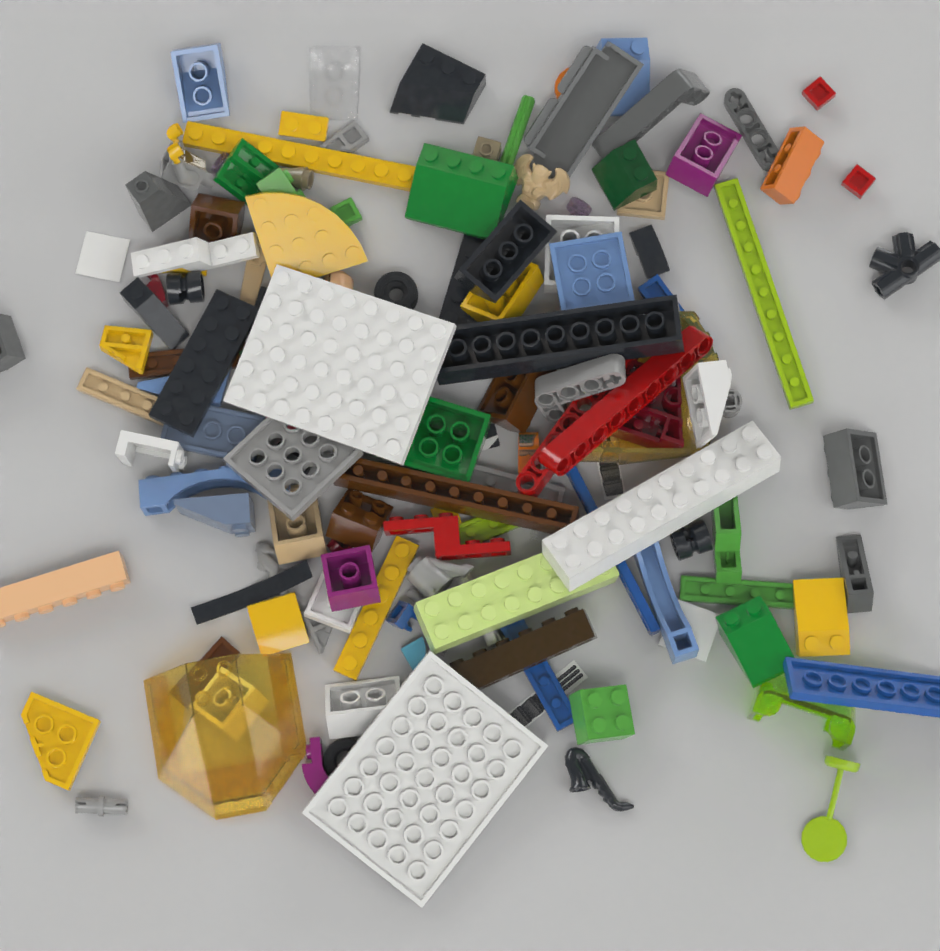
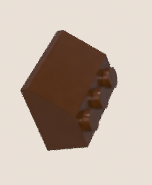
(512, 401)

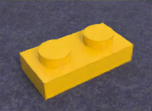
(303, 126)

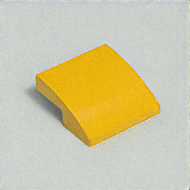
(278, 624)

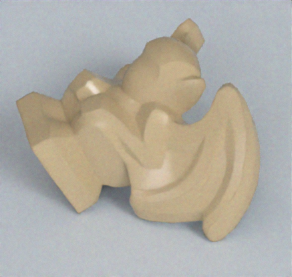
(536, 182)

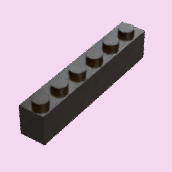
(527, 650)

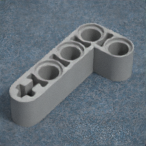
(576, 382)

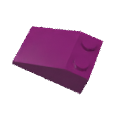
(703, 155)

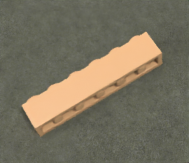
(62, 587)

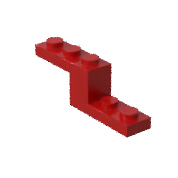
(447, 537)

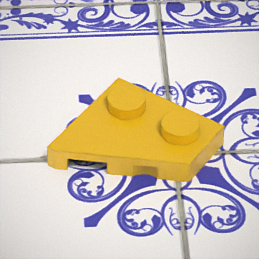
(127, 345)

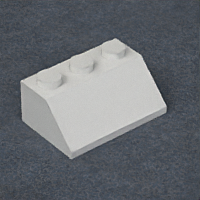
(356, 704)

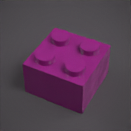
(350, 578)

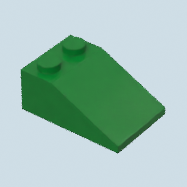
(754, 640)

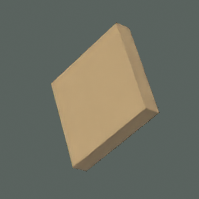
(651, 205)

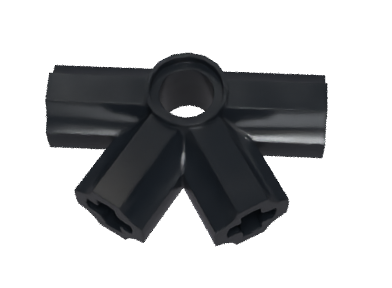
(904, 256)

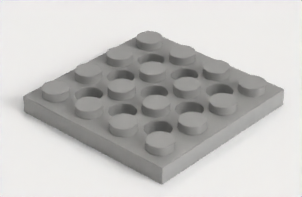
(274, 488)

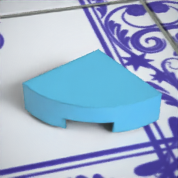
(414, 652)

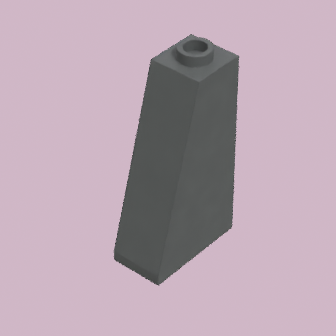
(156, 199)

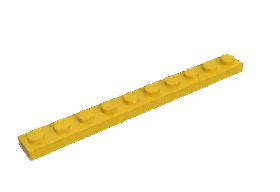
(301, 155)

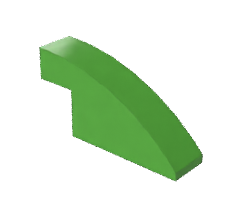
(726, 542)

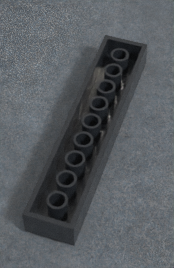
(562, 339)

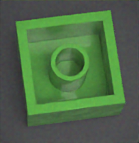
(601, 714)

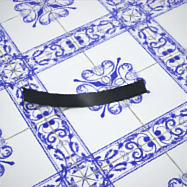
(252, 594)

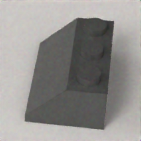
(854, 469)

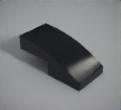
(649, 251)

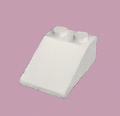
(706, 396)

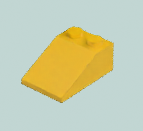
(820, 617)

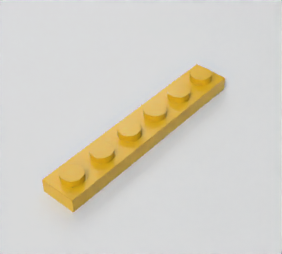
(374, 615)

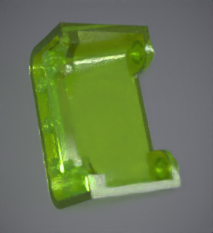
(839, 719)

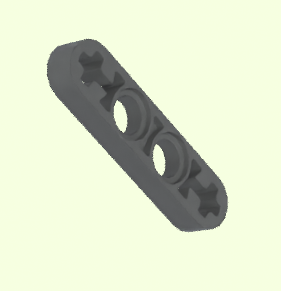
(749, 131)

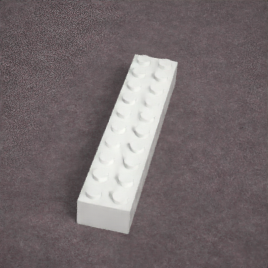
(660, 505)

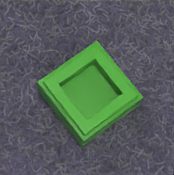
(347, 212)

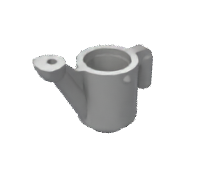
(433, 576)

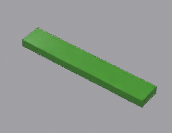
(706, 590)

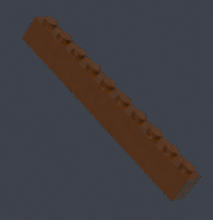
(458, 496)

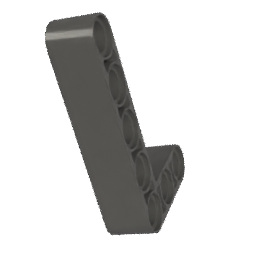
(675, 89)

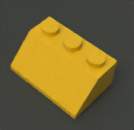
(511, 303)

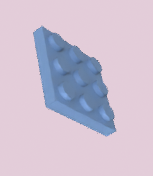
(591, 271)

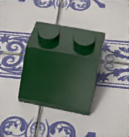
(625, 175)

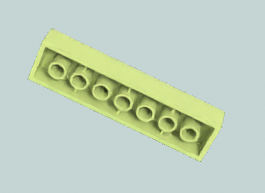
(497, 601)

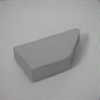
(347, 139)
(319, 632)

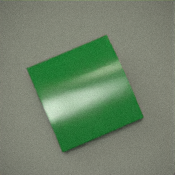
(243, 169)

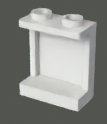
(132, 443)

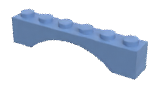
(158, 492)
(665, 605)

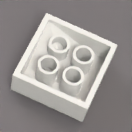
(570, 228)

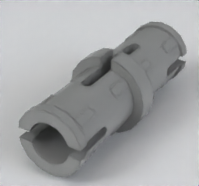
(101, 806)

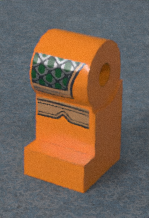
(527, 445)

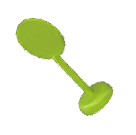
(824, 836)

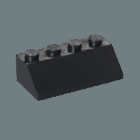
(505, 253)

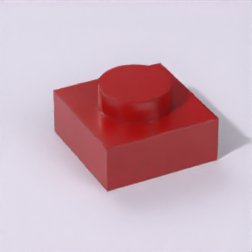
(818, 93)
(858, 181)

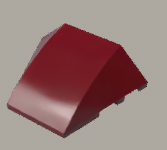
(658, 422)

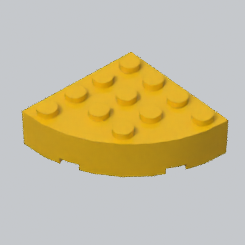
(302, 234)

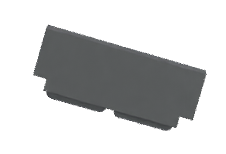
(586, 101)

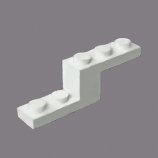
(195, 255)

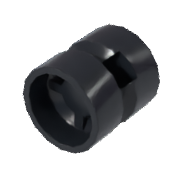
(185, 287)
(699, 543)

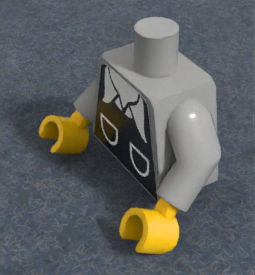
(183, 166)

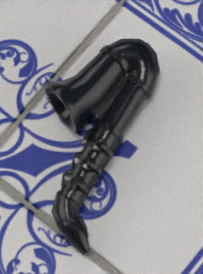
(581, 770)

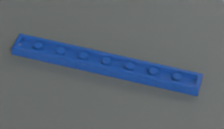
(625, 574)

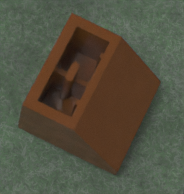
(358, 520)

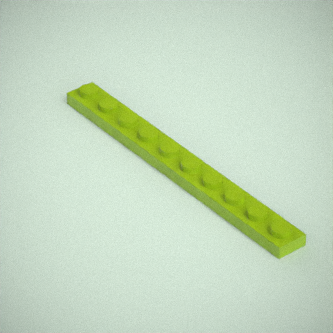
(763, 294)

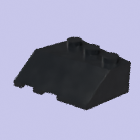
(438, 87)

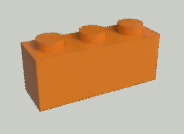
(792, 165)

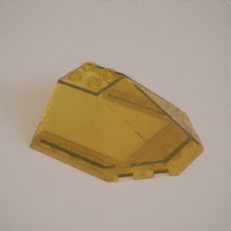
(227, 730)

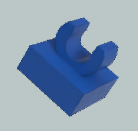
(400, 615)

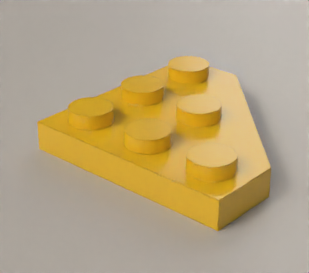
(58, 738)

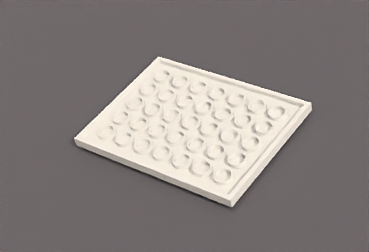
(340, 364)
(425, 779)

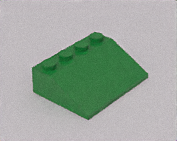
(460, 191)
(448, 440)

